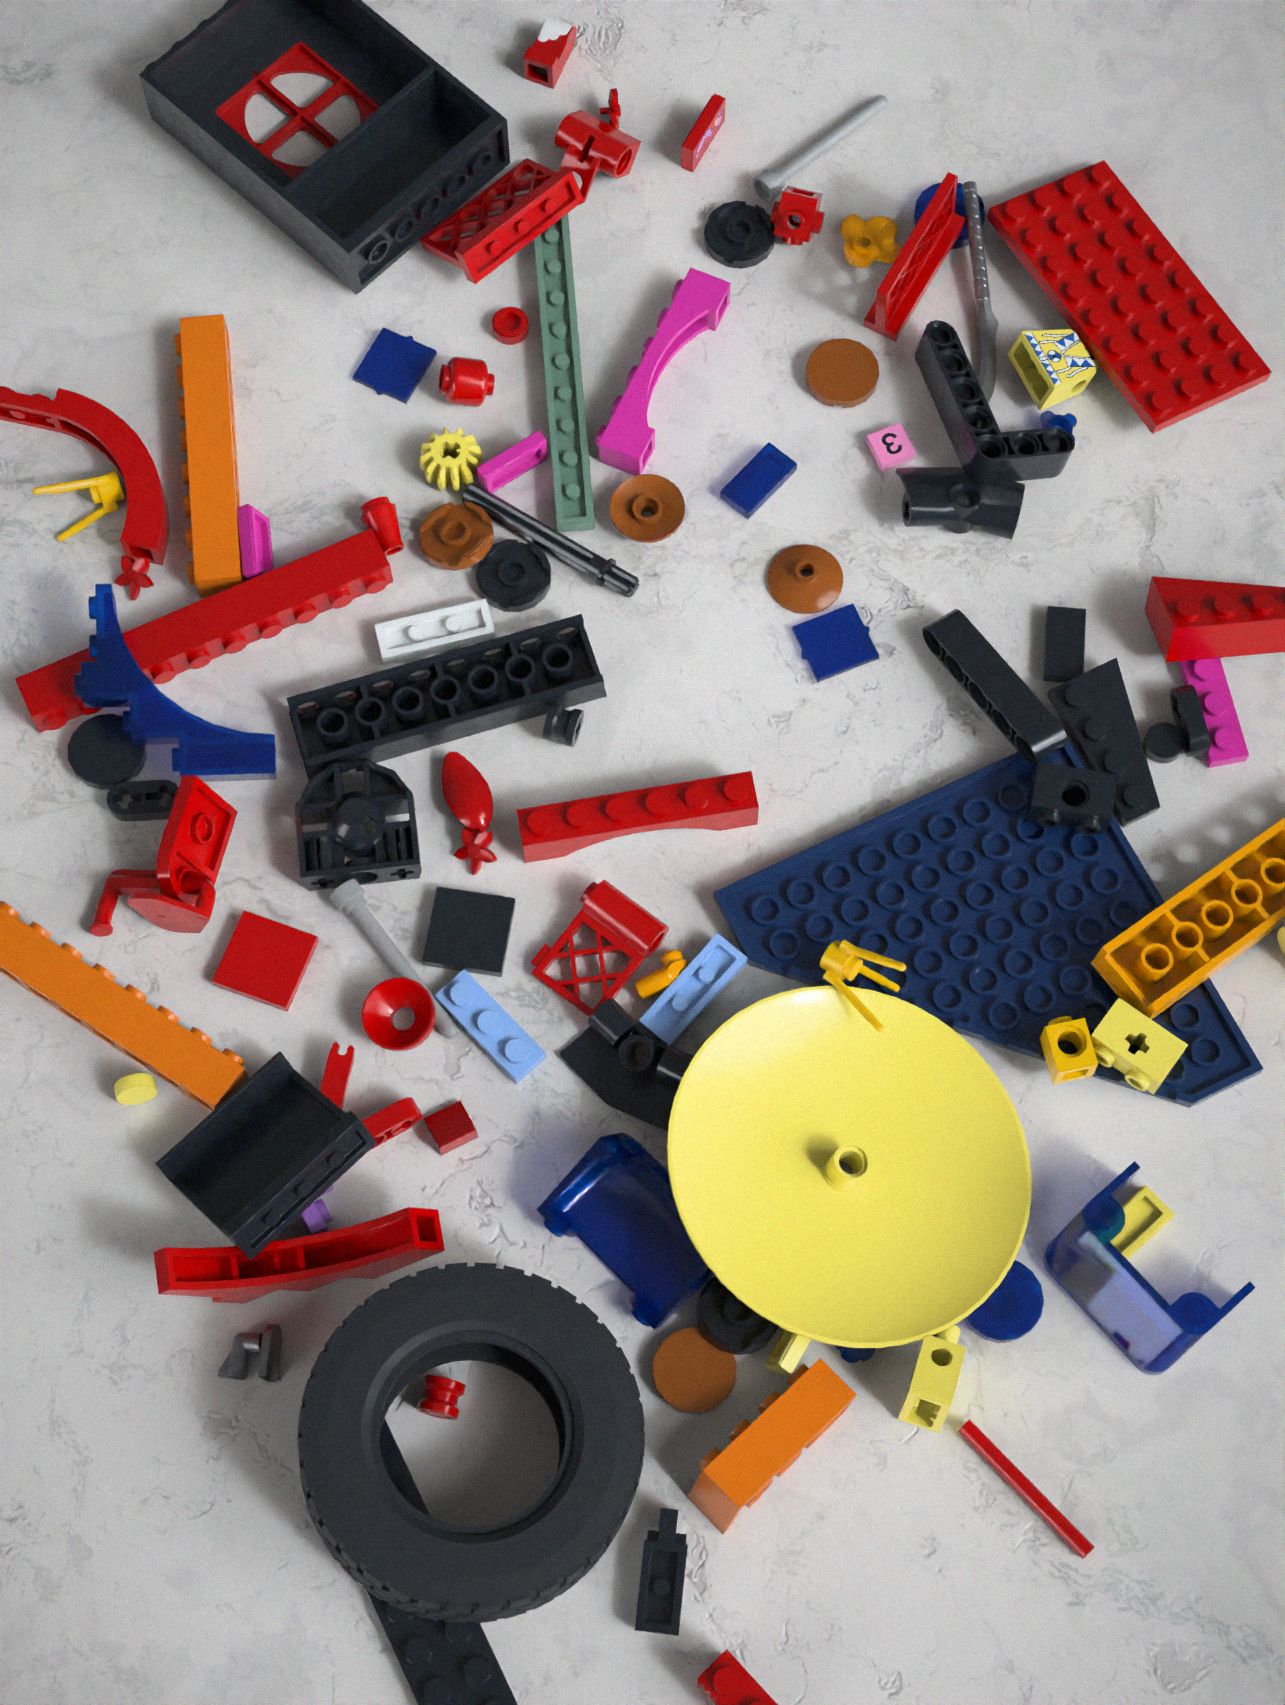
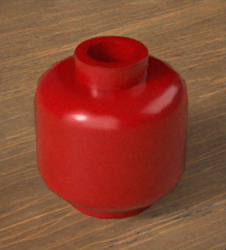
(465, 381)

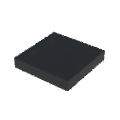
(469, 931)

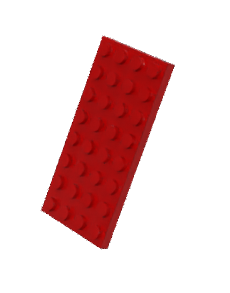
(1128, 296)

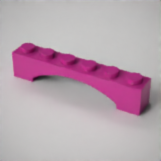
(696, 307)

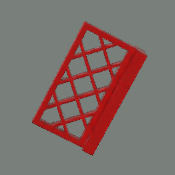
(504, 234)
(917, 263)

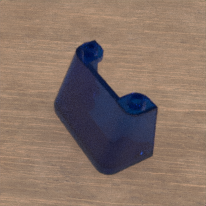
(627, 1216)

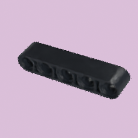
(995, 687)

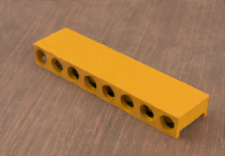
(1199, 927)

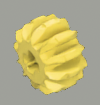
(450, 458)

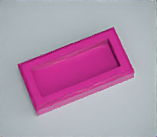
(512, 462)
(254, 541)

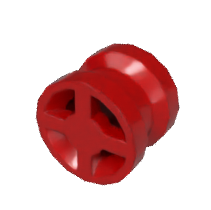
(441, 1397)

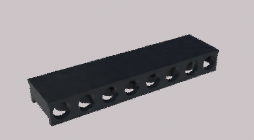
(447, 699)

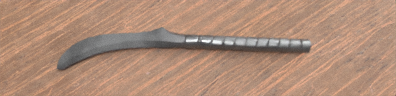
(986, 320)

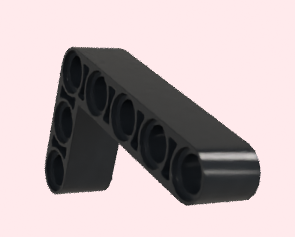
(980, 446)

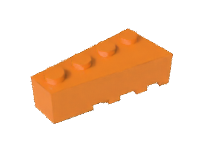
(769, 1443)

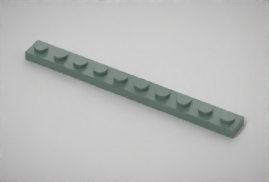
(563, 379)

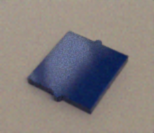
(394, 365)
(835, 642)

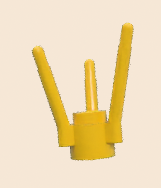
(103, 489)
(842, 962)

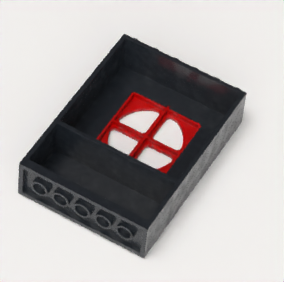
(380, 188)

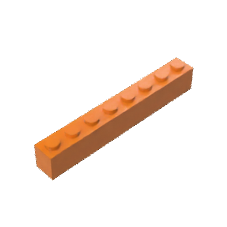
(210, 453)
(117, 1013)

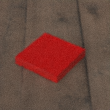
(265, 961)

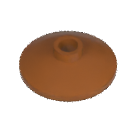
(645, 494)
(804, 593)

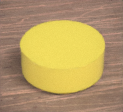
(135, 1088)

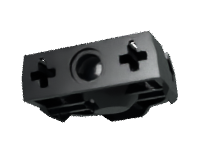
(346, 817)

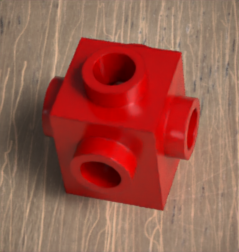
(806, 206)

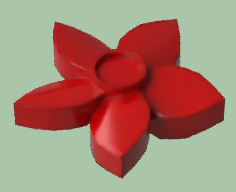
(613, 110)
(134, 575)
(476, 849)

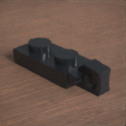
(662, 1578)

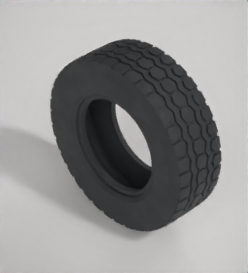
(492, 1319)

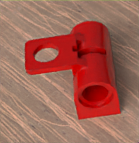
(594, 147)

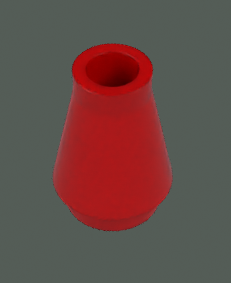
(383, 520)

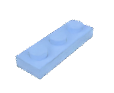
(693, 991)
(490, 1026)

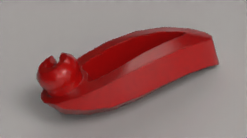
(466, 793)

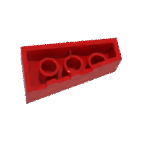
(1215, 618)

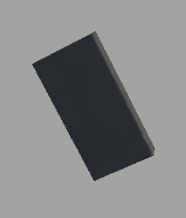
(1064, 643)

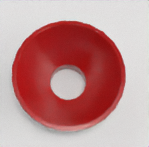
(385, 1001)

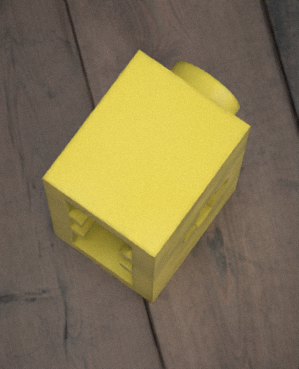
(1157, 1051)

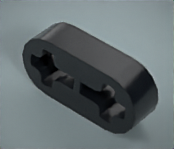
(1190, 720)
(144, 800)

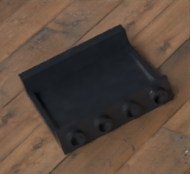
(265, 1155)

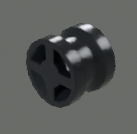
(563, 724)

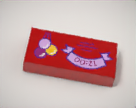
(703, 132)

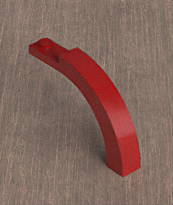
(83, 418)

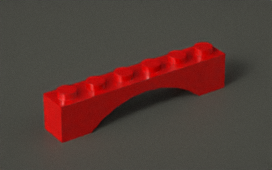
(697, 804)

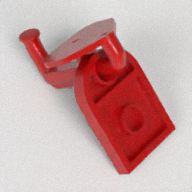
(185, 866)

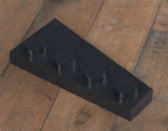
(1106, 734)

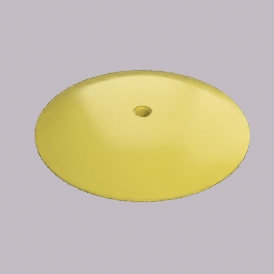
(931, 1151)

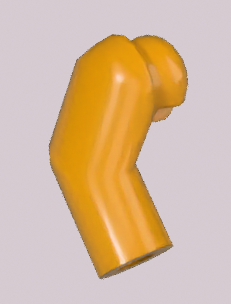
(663, 977)

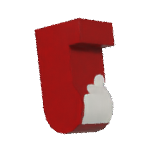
(549, 52)

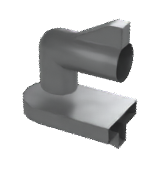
(268, 1344)

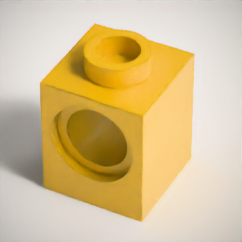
(1063, 1066)

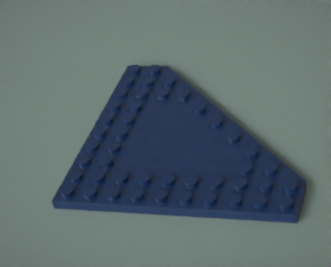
(985, 919)

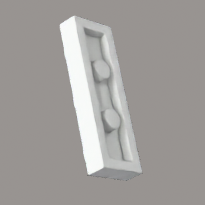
(435, 631)

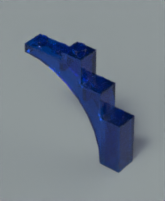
(154, 719)

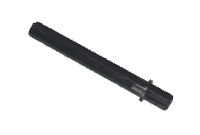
(592, 564)

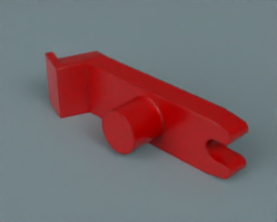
(337, 1074)

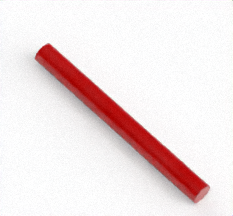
(1026, 1489)

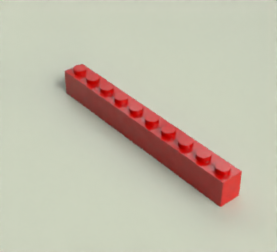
(222, 623)

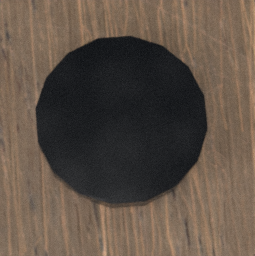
(739, 234)
(514, 576)
(103, 753)
(729, 1322)

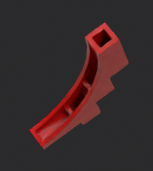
(301, 1262)

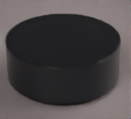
(1163, 742)

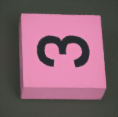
(890, 446)

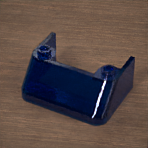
(1119, 1296)

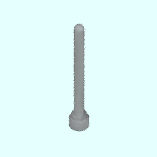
(770, 182)
(350, 898)

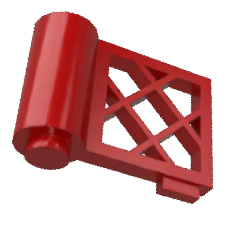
(620, 923)

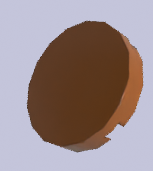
(842, 373)
(456, 536)
(693, 1372)

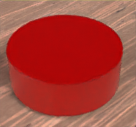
(510, 325)

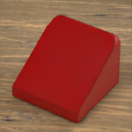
(451, 1127)

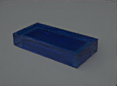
(758, 480)

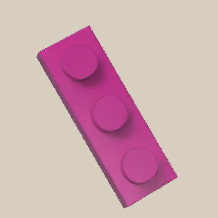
(1217, 705)

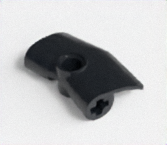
(951, 499)
(609, 1067)

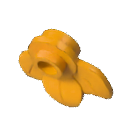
(869, 240)

